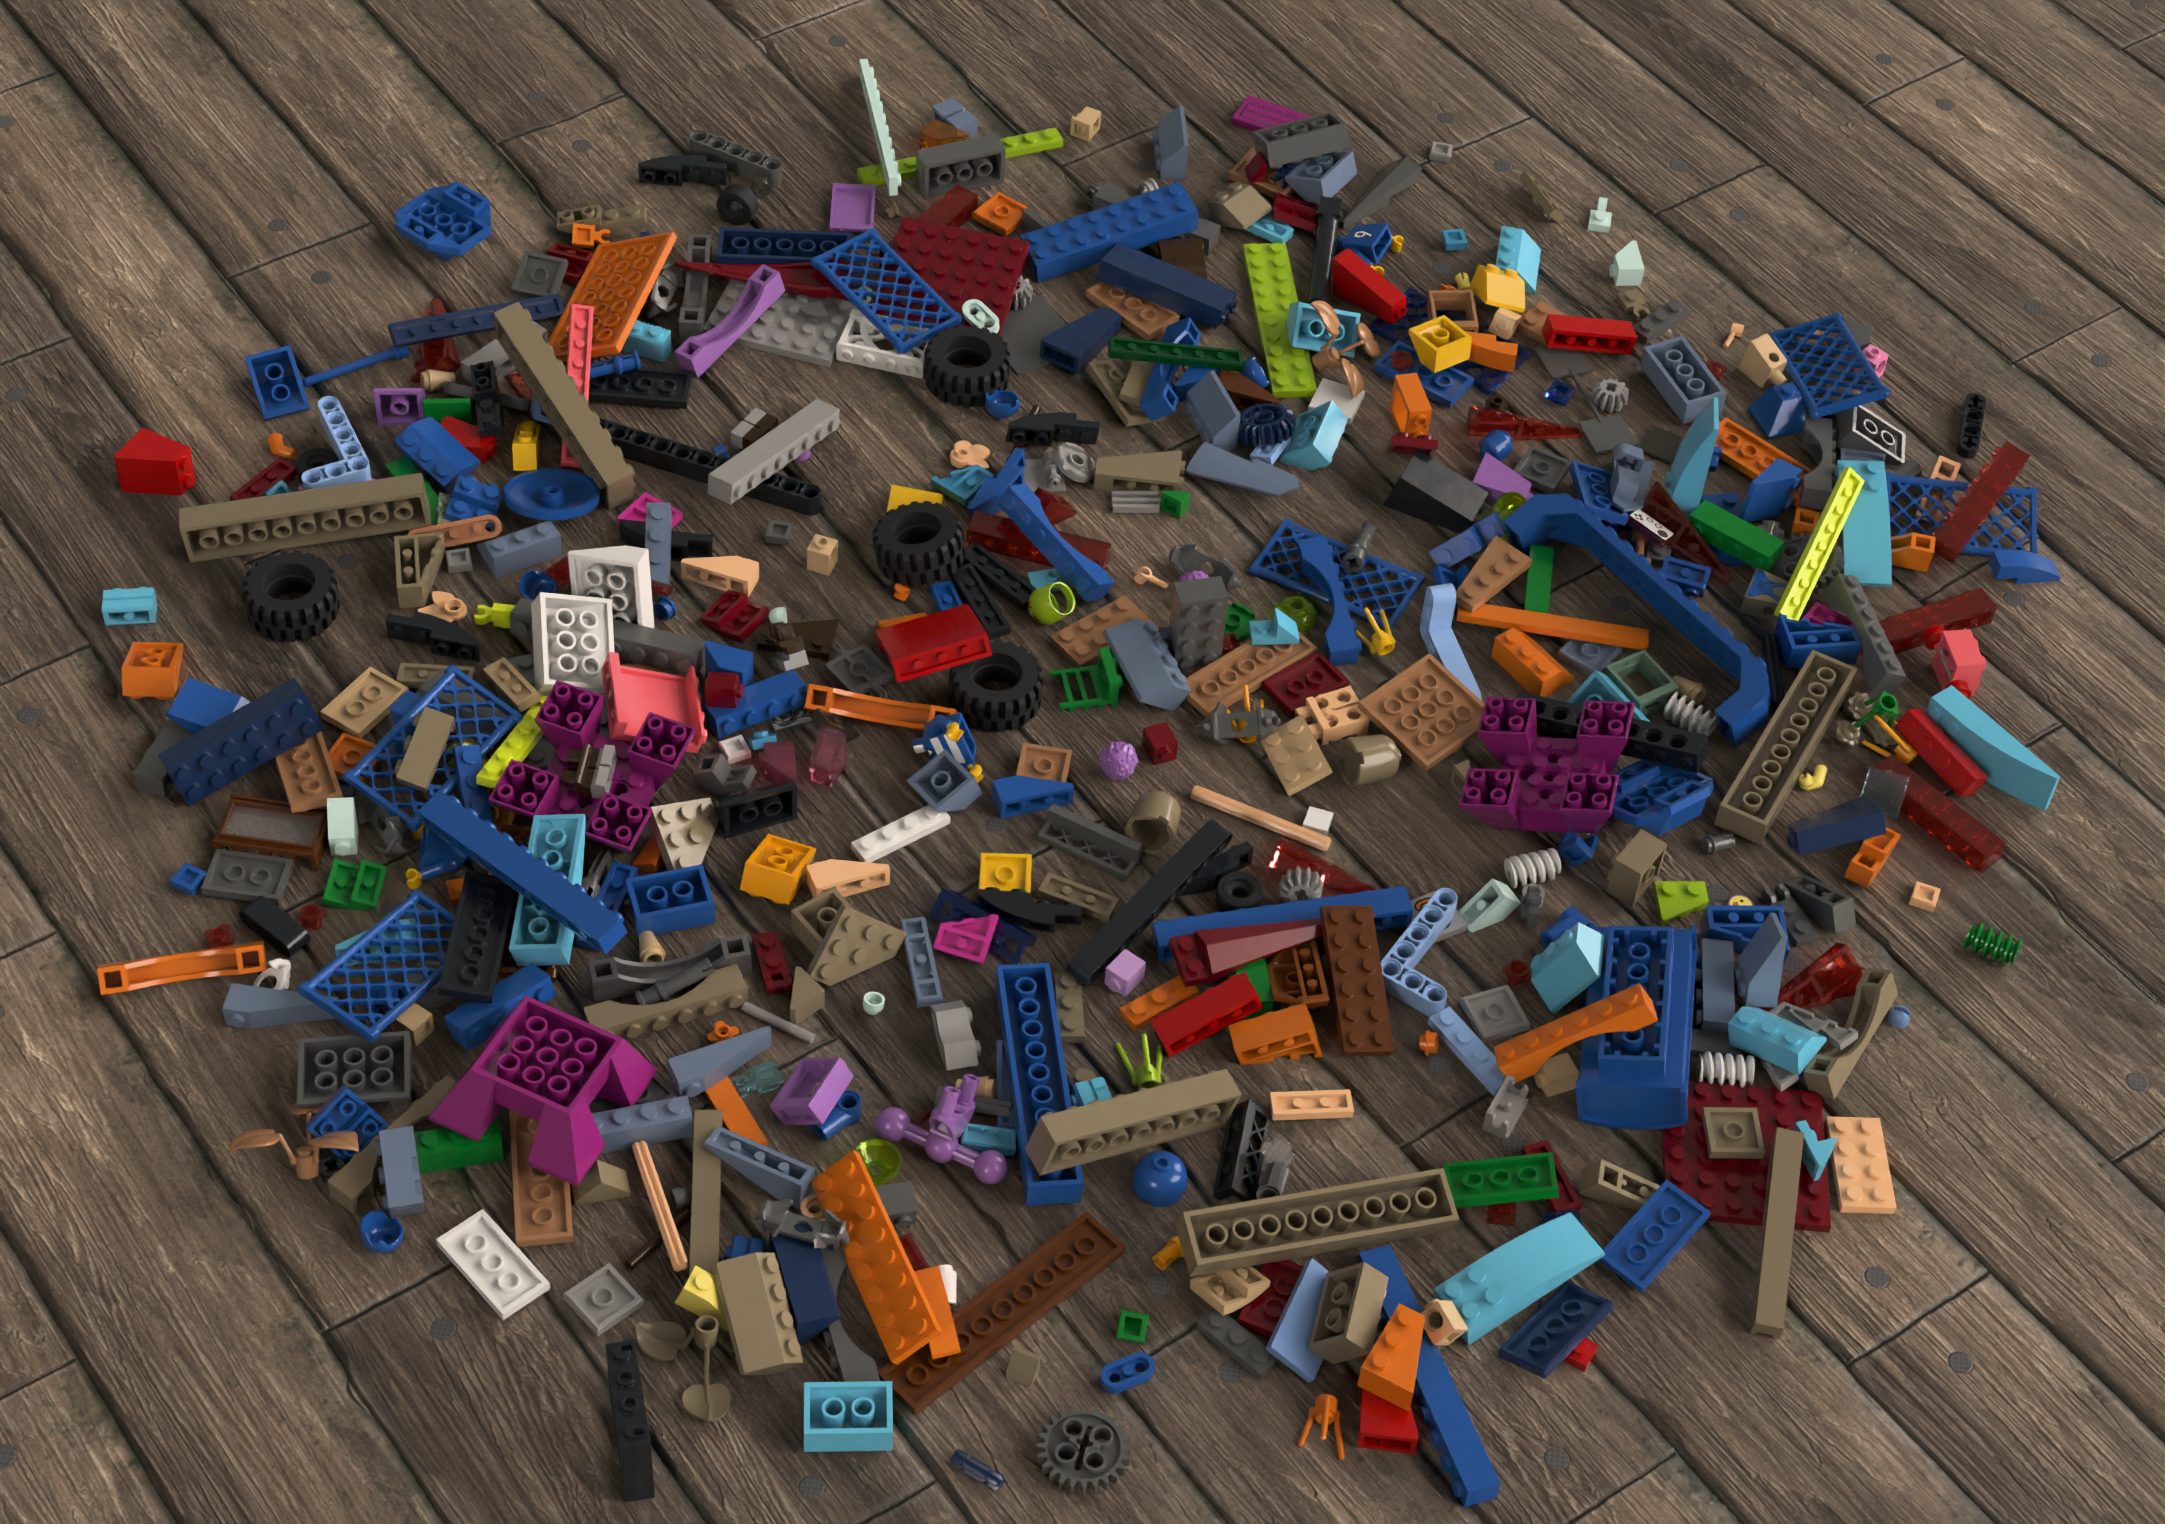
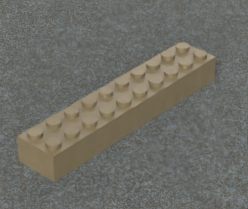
(564, 405)
(304, 517)
(1785, 747)
(1316, 1221)

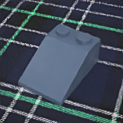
(1761, 965)

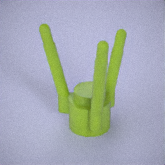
(1146, 1075)

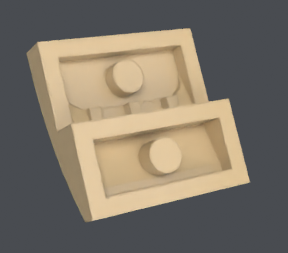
(1230, 1288)

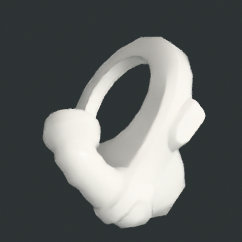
(280, 970)

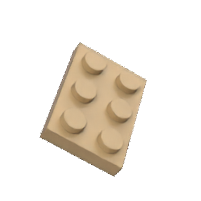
(363, 703)
(1296, 755)

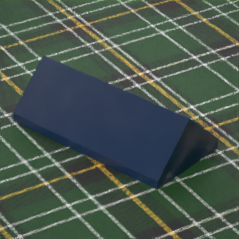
(805, 1283)

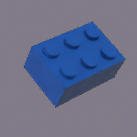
(670, 900)

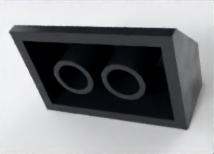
(757, 808)

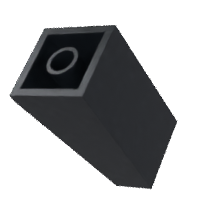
(1436, 494)

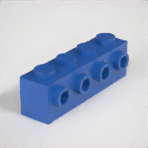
(759, 703)
(477, 1020)

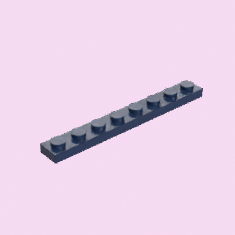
(468, 321)

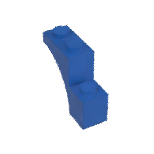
(1468, 541)

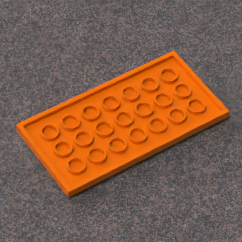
(617, 287)

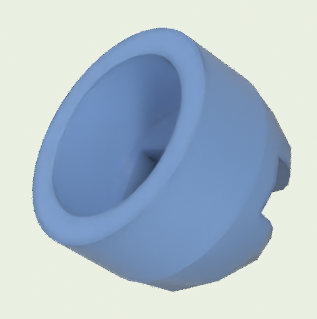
(1899, 1016)

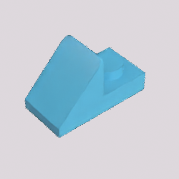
(1276, 631)
(1814, 1152)

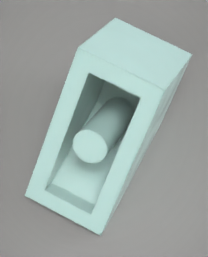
(1627, 266)
(342, 826)
(1489, 905)

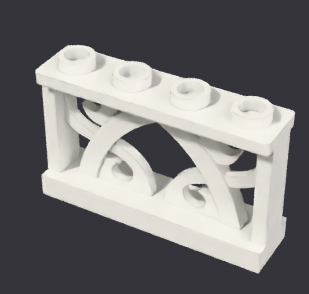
(867, 354)

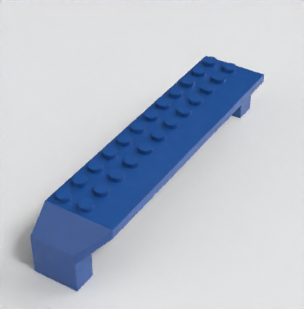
(1569, 521)

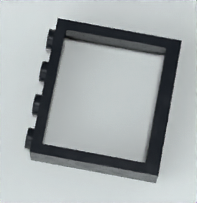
(630, 1420)

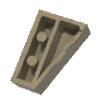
(417, 565)
(424, 748)

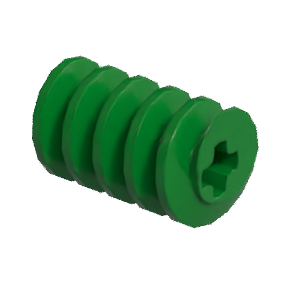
(1992, 944)

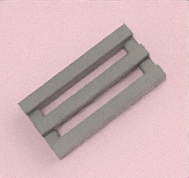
(1135, 502)

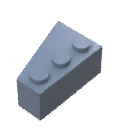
(400, 1172)

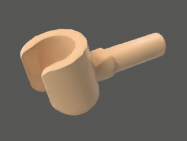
(1736, 330)
(1145, 574)

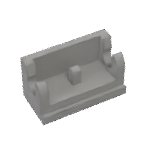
(1505, 1109)

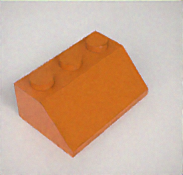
(1529, 663)

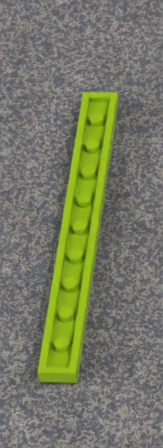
(1014, 145)

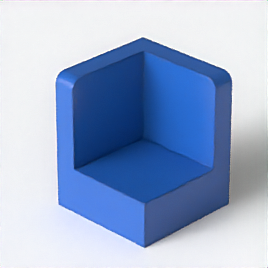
(1575, 849)

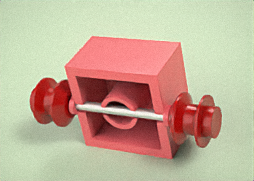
(1956, 658)

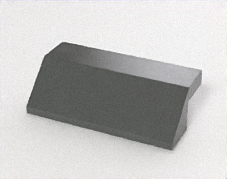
(465, 713)

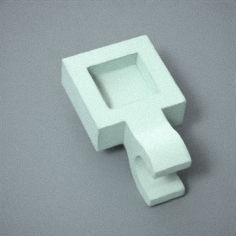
(1600, 219)

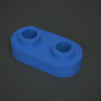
(1125, 1372)

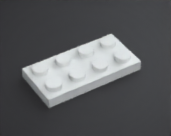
(493, 1264)

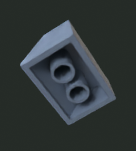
(1171, 145)
(1322, 175)
(1213, 412)
(521, 548)

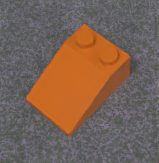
(152, 670)

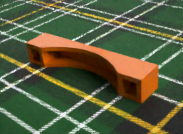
(1907, 550)
(872, 708)
(182, 966)
(1619, 1012)

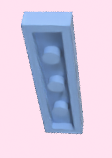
(1468, 1048)

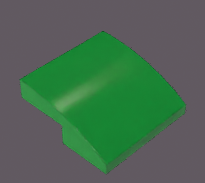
(354, 885)

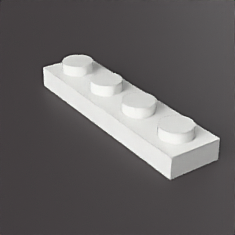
(899, 834)

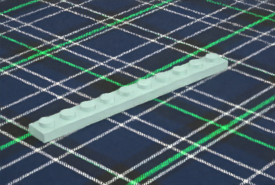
(879, 127)

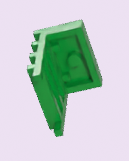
(1103, 680)

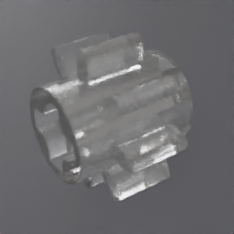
(1772, 528)
(1278, 1151)

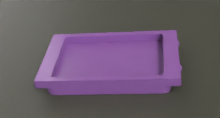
(852, 207)

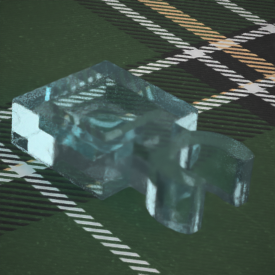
(762, 1077)

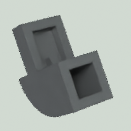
(720, 778)

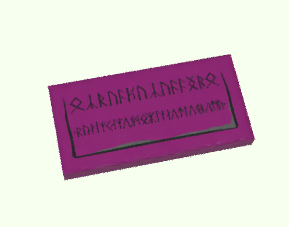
(1261, 114)

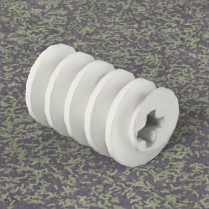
(1688, 716)
(1532, 865)
(1725, 1068)

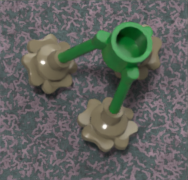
(1861, 707)

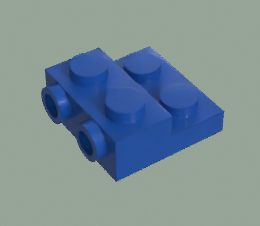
(473, 500)

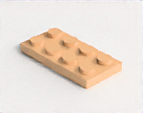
(1860, 1165)

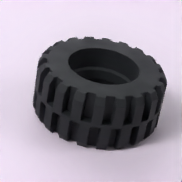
(970, 347)
(899, 548)
(294, 617)
(998, 708)

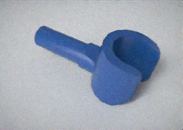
(721, 450)

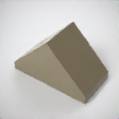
(806, 996)
(601, 1184)

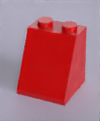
(154, 465)

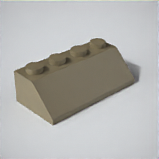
(757, 1314)

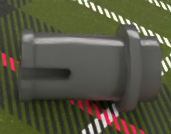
(1093, 189)
(1711, 844)

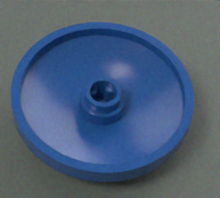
(551, 494)

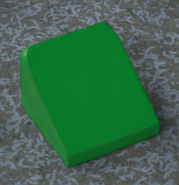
(1175, 502)
(1132, 1326)

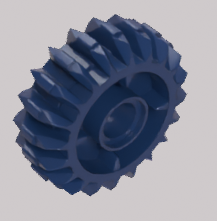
(1266, 424)

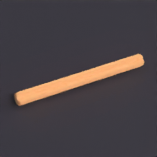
(1260, 818)
(660, 1206)

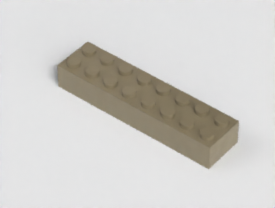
(1132, 1121)

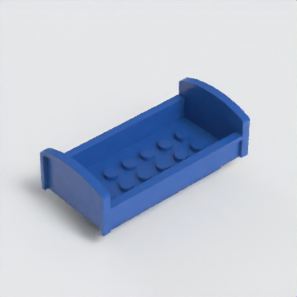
(1641, 1074)

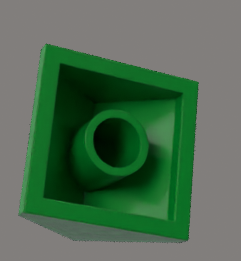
(454, 407)

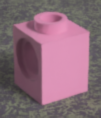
(1876, 358)

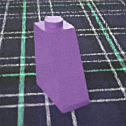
(1499, 479)

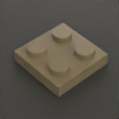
(1733, 1132)

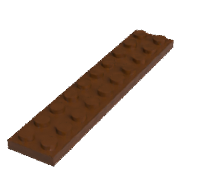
(1006, 1310)

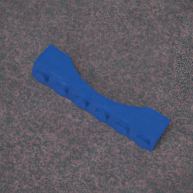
(1158, 395)
(1317, 563)
(1080, 572)

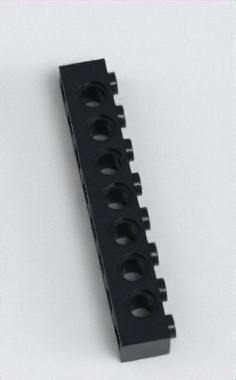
(1645, 739)

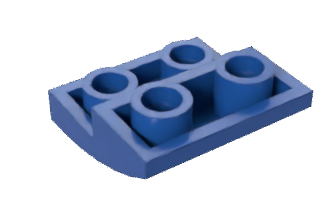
(350, 1113)

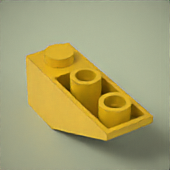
(526, 446)

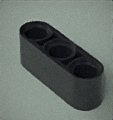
(274, 926)

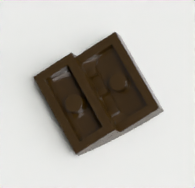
(1184, 254)

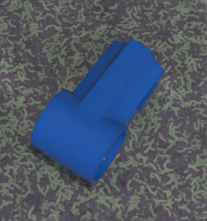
(1566, 921)
(840, 1116)

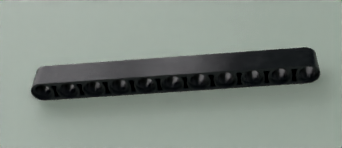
(698, 463)

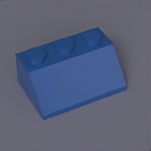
(436, 453)

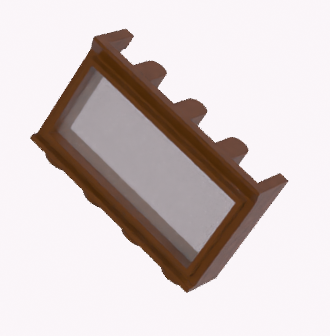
(273, 828)

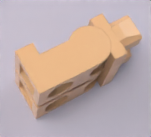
(1334, 715)

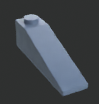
(266, 1007)
(707, 1066)
(767, 1168)

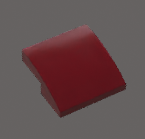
(1293, 211)
(577, 259)
(734, 616)

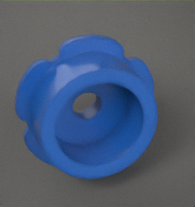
(665, 608)

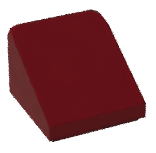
(1256, 168)

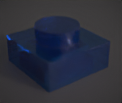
(1559, 393)

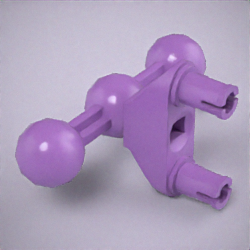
(946, 1126)

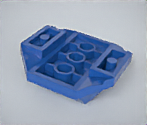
(446, 220)
(1659, 796)

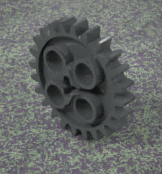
(1791, 555)
(1110, 1455)

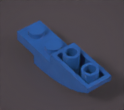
(993, 488)

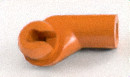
(277, 446)

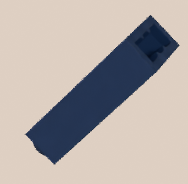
(1080, 340)
(1837, 826)

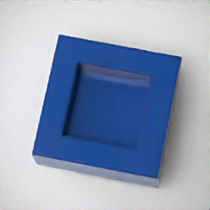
(188, 879)

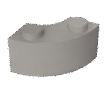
(954, 1035)

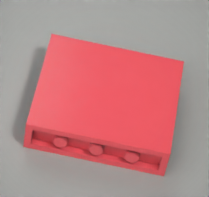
(636, 692)

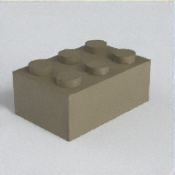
(1348, 1313)

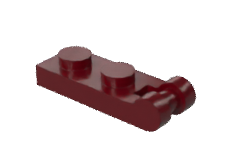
(772, 962)

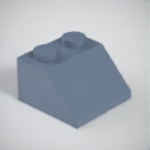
(945, 784)

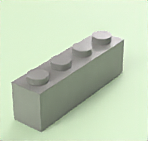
(494, 352)

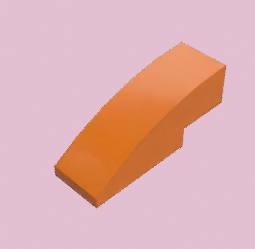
(1492, 353)
(1871, 858)
(935, 1292)

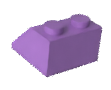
(399, 405)

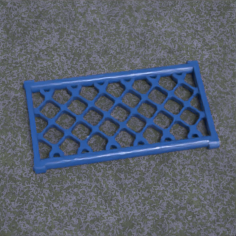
(903, 271)
(1875, 388)
(1948, 488)
(1340, 550)
(451, 673)
(357, 952)

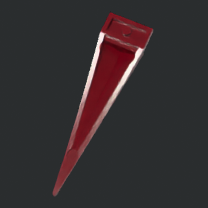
(796, 277)
(1221, 951)

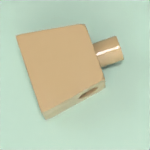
(1764, 362)

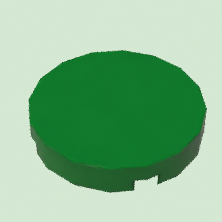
(1238, 621)

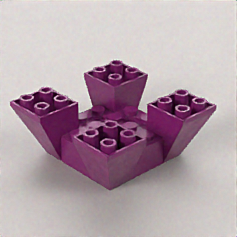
(568, 721)
(1547, 780)
(549, 1072)

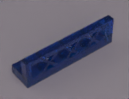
(978, 911)

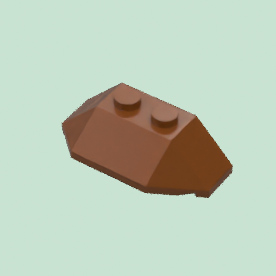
(1298, 977)

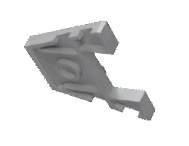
(1835, 1035)

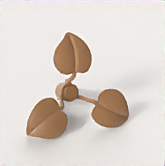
(1328, 356)
(307, 1156)

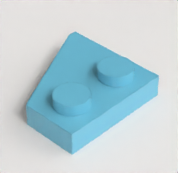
(1271, 229)

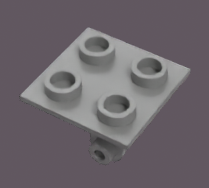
(1044, 473)

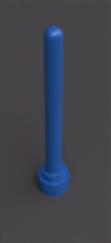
(399, 352)

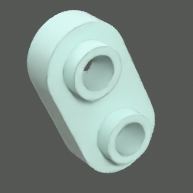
(984, 315)

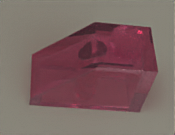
(828, 756)
(779, 761)

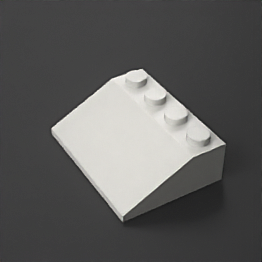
(618, 575)
(571, 640)

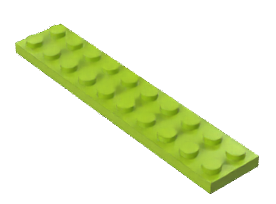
(1272, 292)

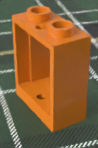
(1410, 405)

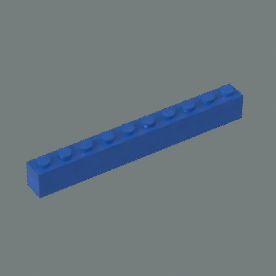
(523, 872)
(1389, 904)
(1438, 1397)

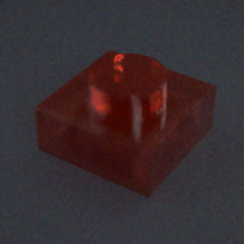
(1501, 1214)

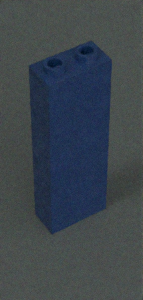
(1167, 285)

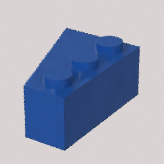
(1799, 638)
(1738, 923)

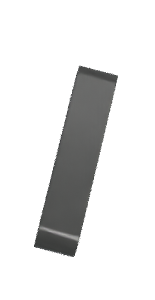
(739, 158)

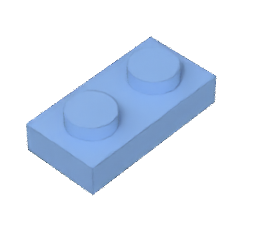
(1269, 453)

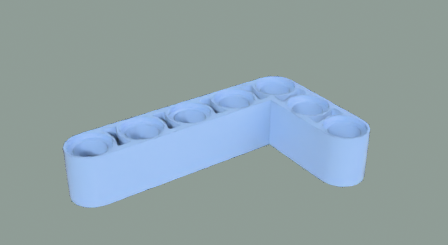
(352, 463)
(1439, 636)
(1407, 946)

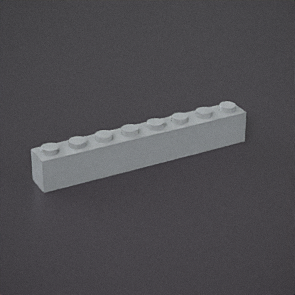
(773, 451)

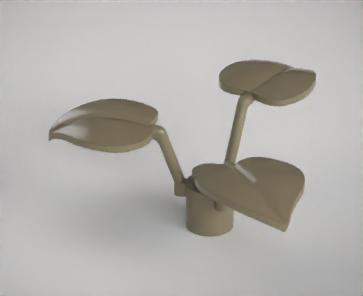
(661, 1342)

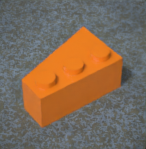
(1275, 1035)
(1394, 1358)

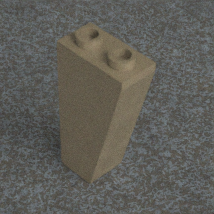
(1140, 472)

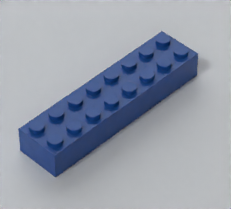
(1092, 235)

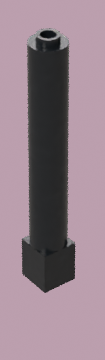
(1324, 249)

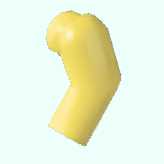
(1812, 782)

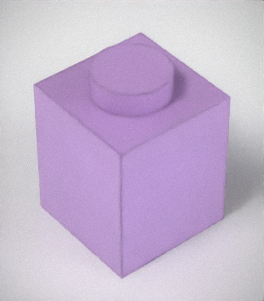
(1124, 973)

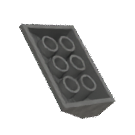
(370, 1070)

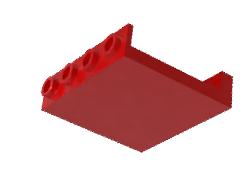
(934, 642)

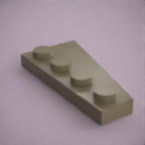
(1110, 382)

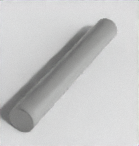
(778, 1022)

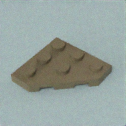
(684, 831)
(853, 945)

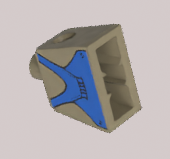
(1763, 595)

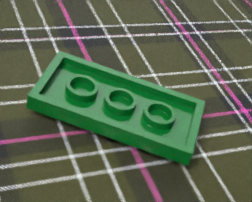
(1502, 1180)

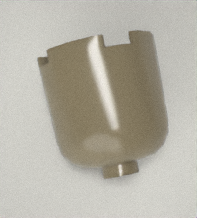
(1368, 759)
(1154, 821)

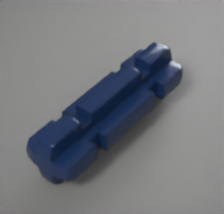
(977, 1469)

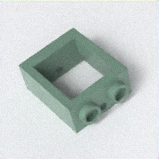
(1642, 662)

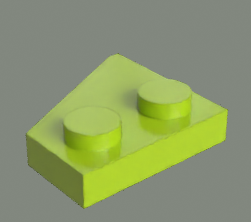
(1679, 898)

